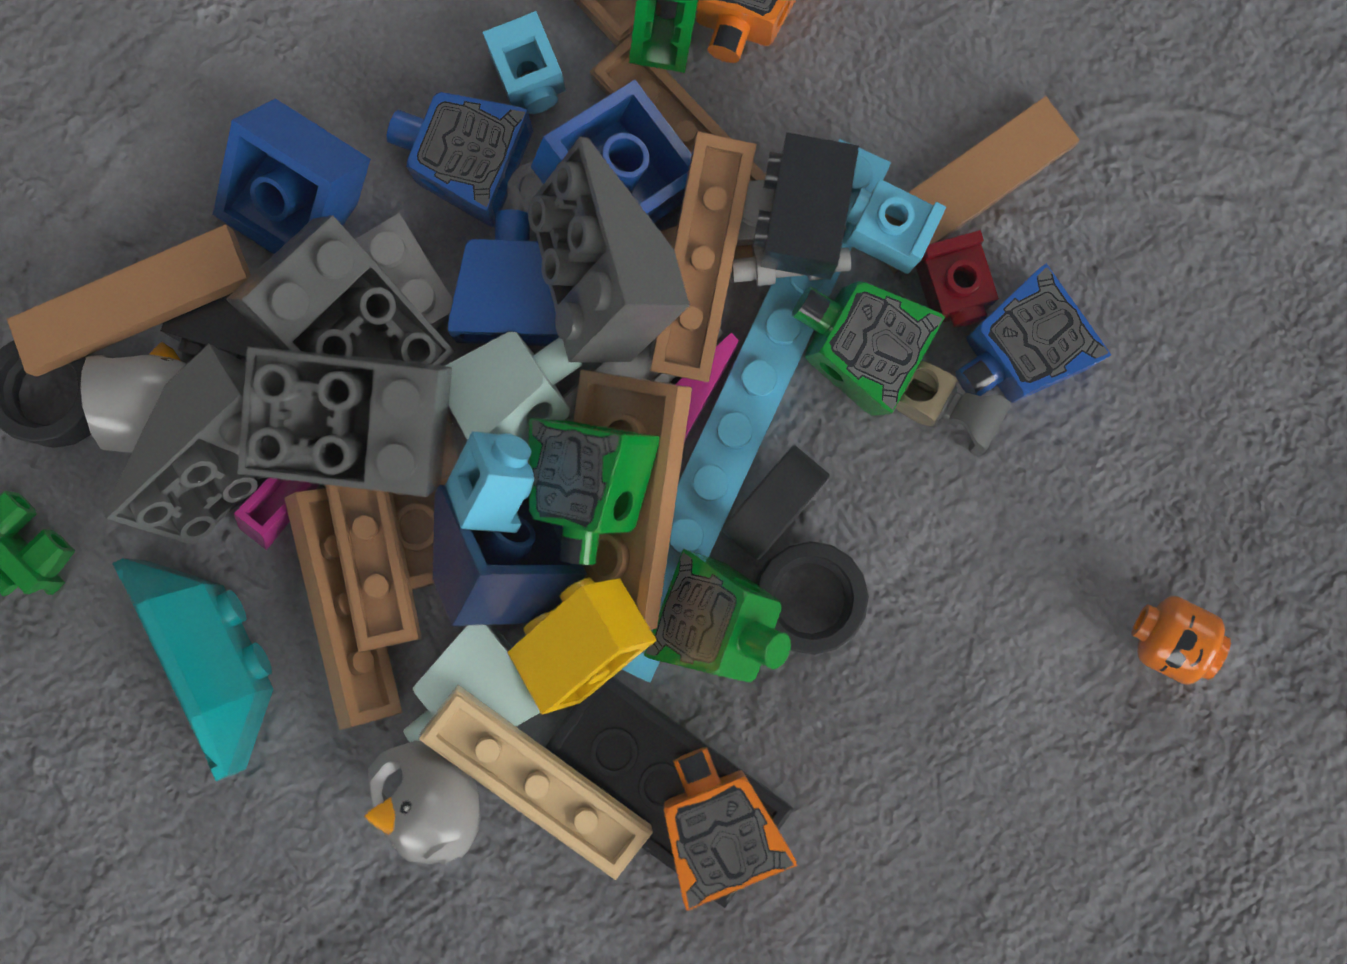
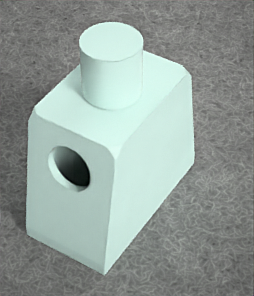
(507, 385)
(484, 669)

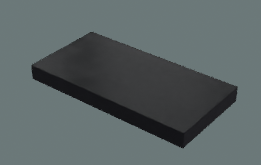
(630, 754)

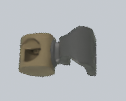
(934, 397)

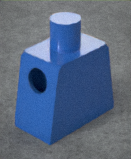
(503, 287)

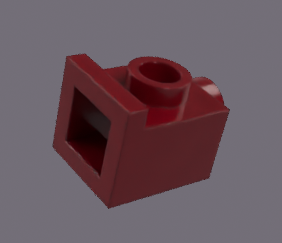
(941, 292)

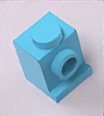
(523, 47)
(894, 245)
(490, 482)

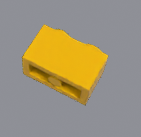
(580, 643)

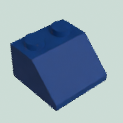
(284, 174)

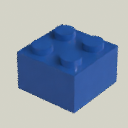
(634, 144)

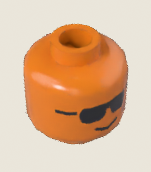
(1181, 640)

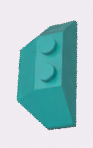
(205, 657)

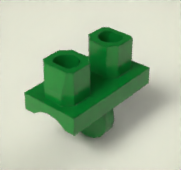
(30, 564)

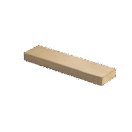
(535, 782)

